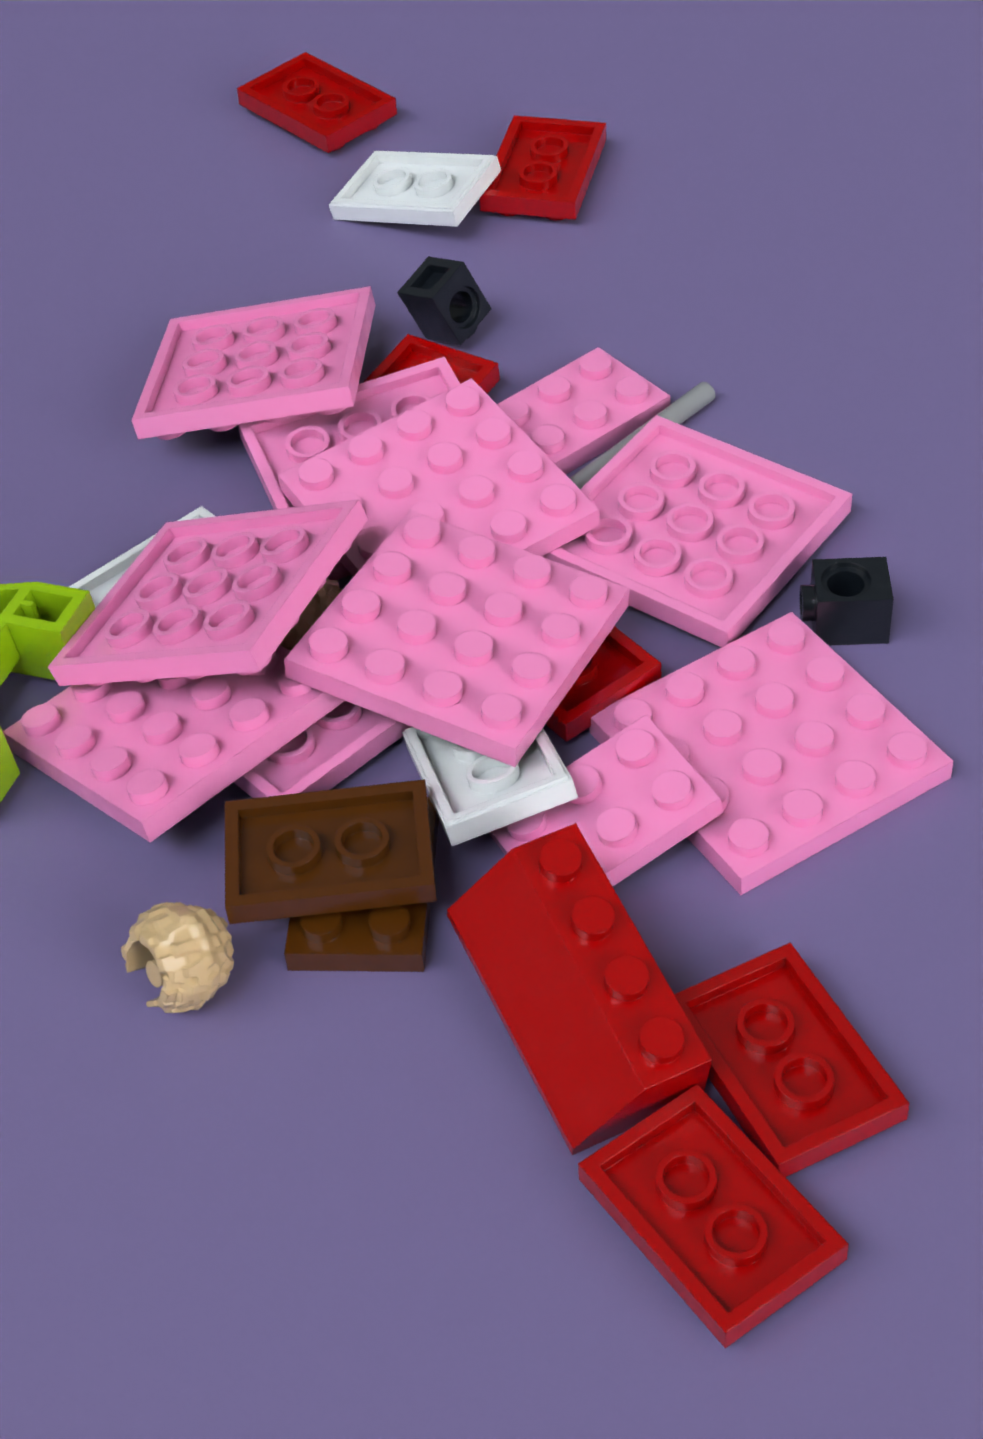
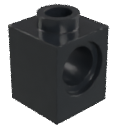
(444, 300)
(849, 600)

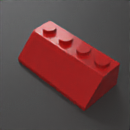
(577, 989)

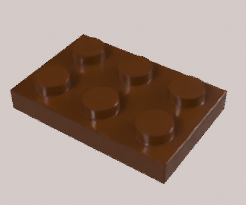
(328, 852)
(363, 939)

